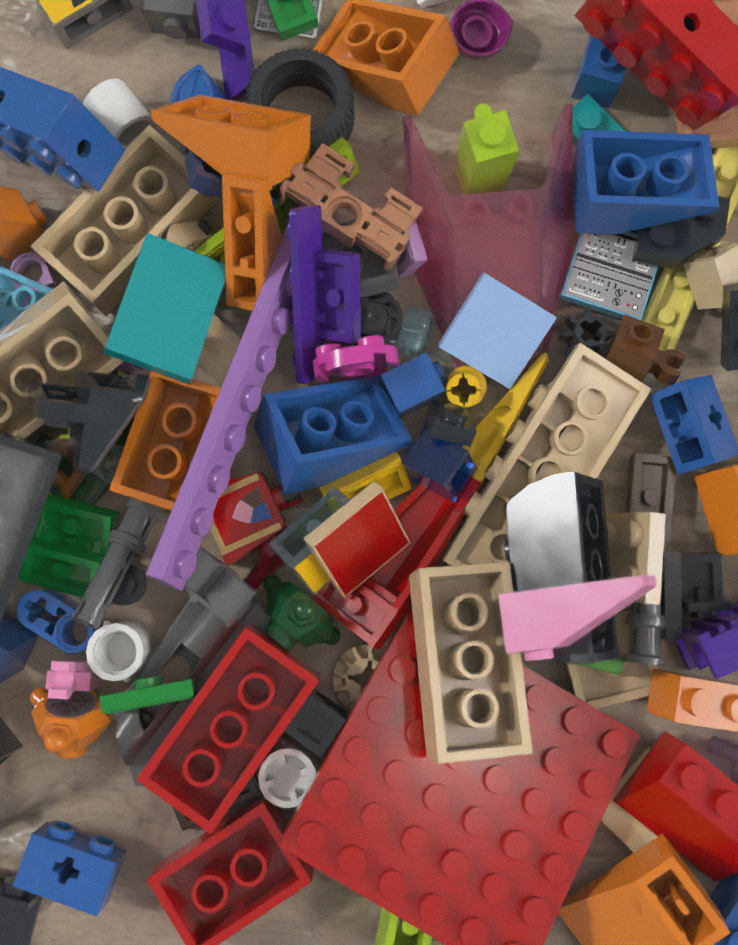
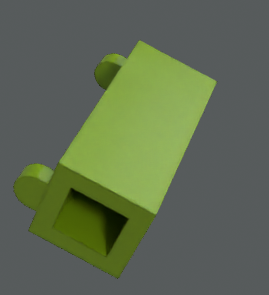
(486, 152)

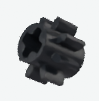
(591, 323)

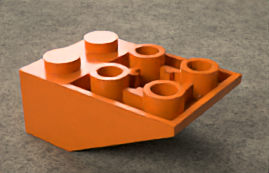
(645, 902)

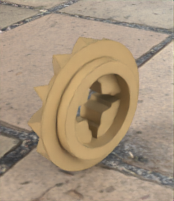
(353, 663)

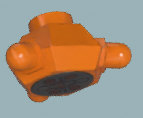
(69, 723)

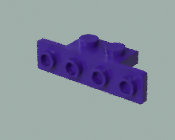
(226, 27)
(322, 291)

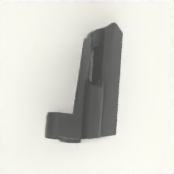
(203, 634)

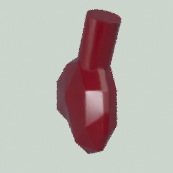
(267, 563)

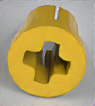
(475, 378)

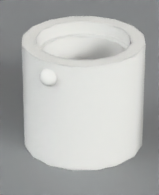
(118, 110)
(119, 650)
(287, 773)

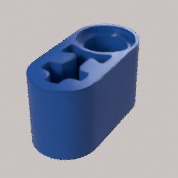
(53, 629)

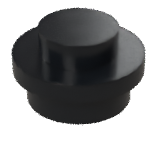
(131, 588)

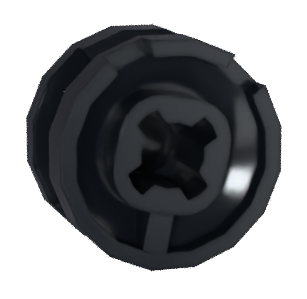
(381, 317)

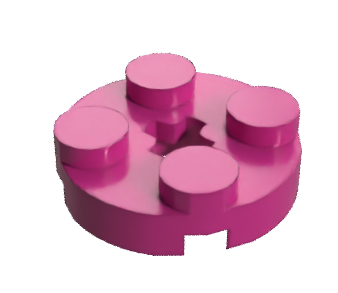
(355, 362)

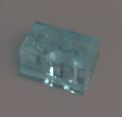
(415, 331)

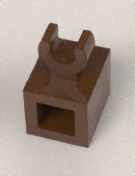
(637, 351)

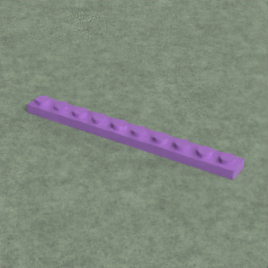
(225, 430)

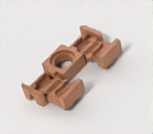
(376, 233)

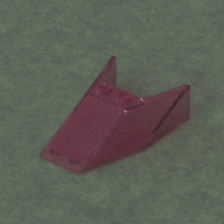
(508, 234)

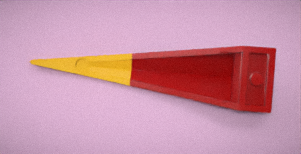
(429, 523)

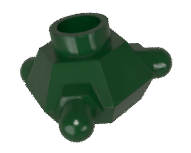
(296, 617)

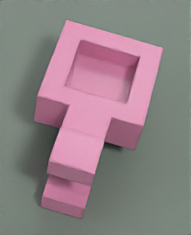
(70, 676)

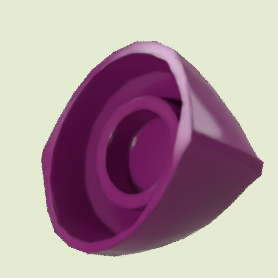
(480, 28)

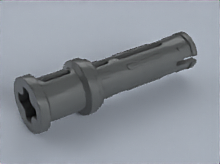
(125, 545)
(645, 633)

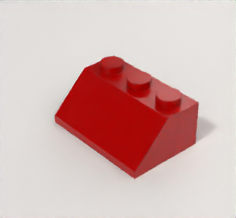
(688, 802)

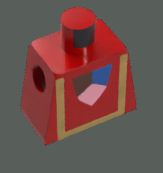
(249, 515)

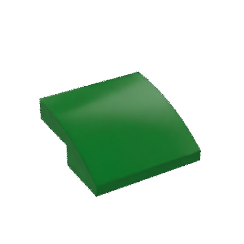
(68, 545)

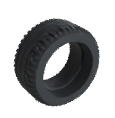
(309, 69)

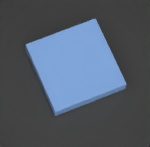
(496, 330)

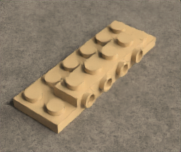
(569, 430)

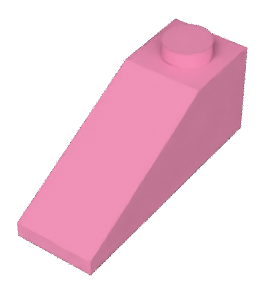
(563, 614)

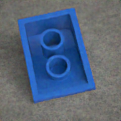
(641, 180)
(328, 431)

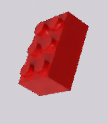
(229, 875)

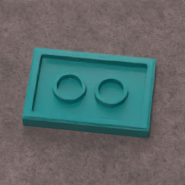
(166, 309)

